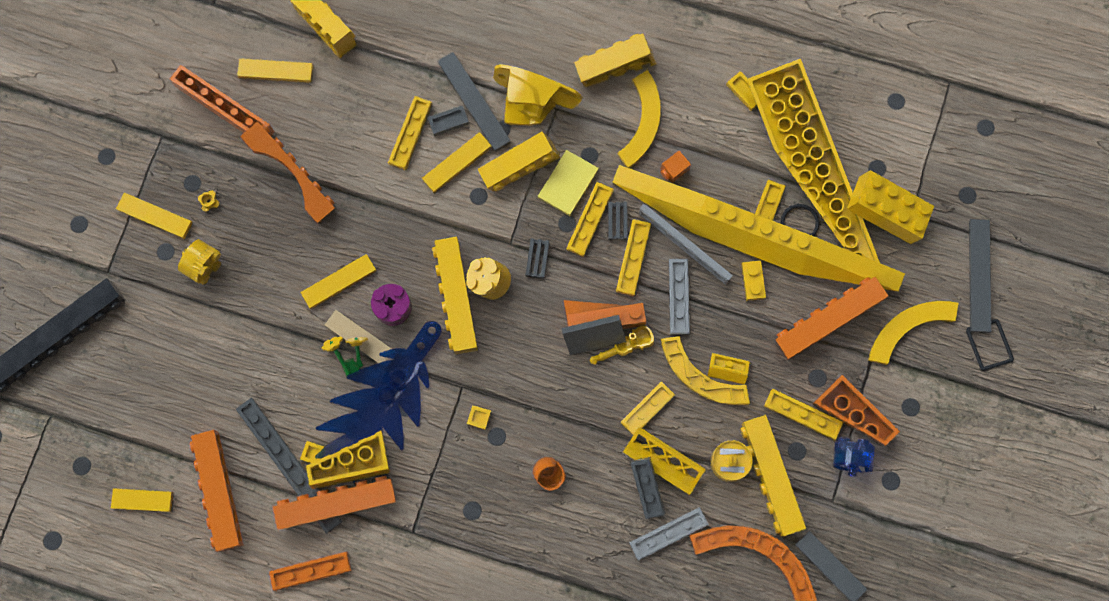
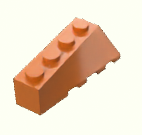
(582, 312)

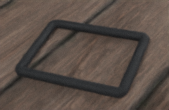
(1005, 343)

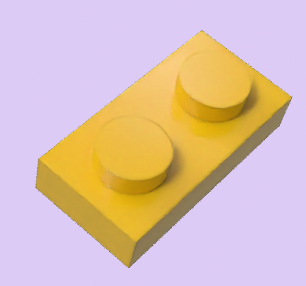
(753, 280)

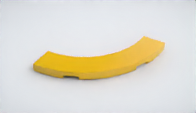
(649, 120)
(907, 320)
(698, 381)

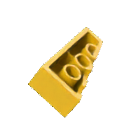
(326, 25)
(519, 162)
(351, 463)

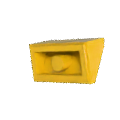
(728, 368)

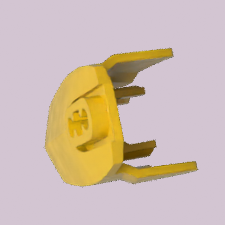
(532, 95)

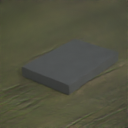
(594, 335)

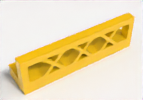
(662, 464)

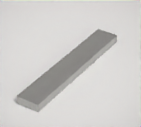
(685, 244)

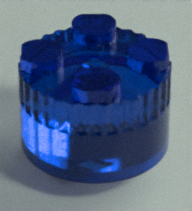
(854, 456)

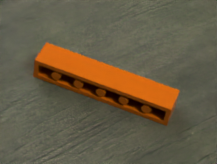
(215, 100)
(831, 318)
(216, 490)
(333, 504)

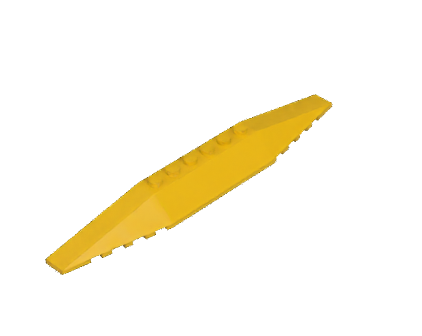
(754, 233)

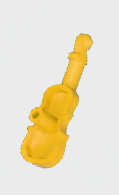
(638, 339)

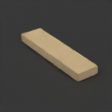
(348, 329)

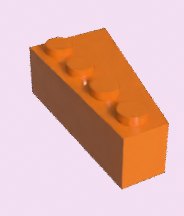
(852, 408)

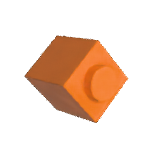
(675, 167)

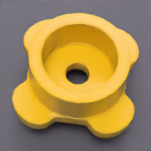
(208, 196)

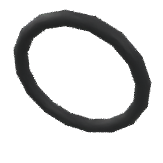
(806, 207)

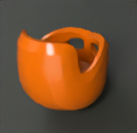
(549, 478)

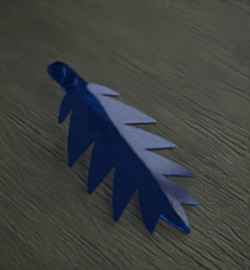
(378, 407)

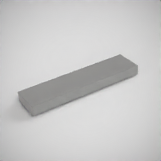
(679, 297)
(668, 533)

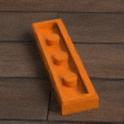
(310, 571)

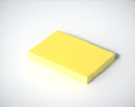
(568, 183)

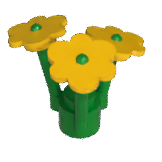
(349, 366)

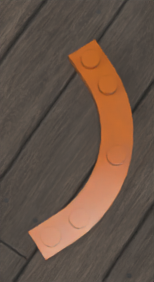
(764, 544)

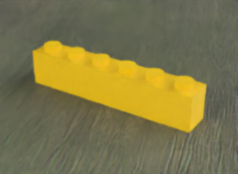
(456, 296)
(773, 476)

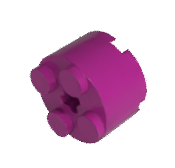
(401, 308)

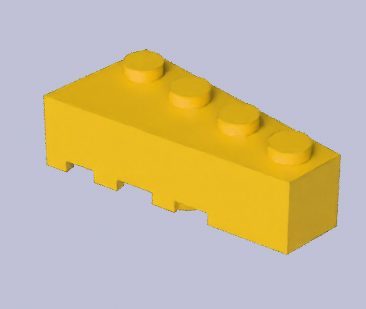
(615, 60)

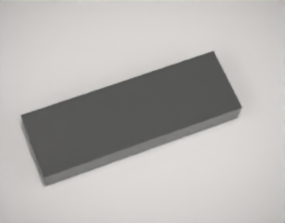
(648, 487)

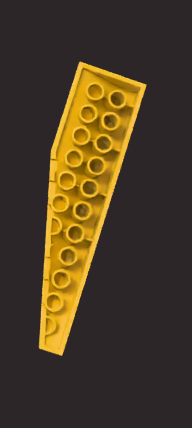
(808, 151)

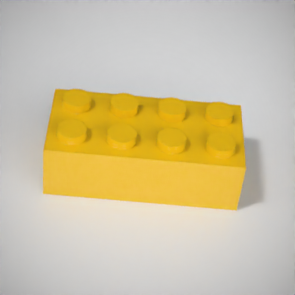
(890, 207)

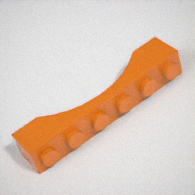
(260, 142)

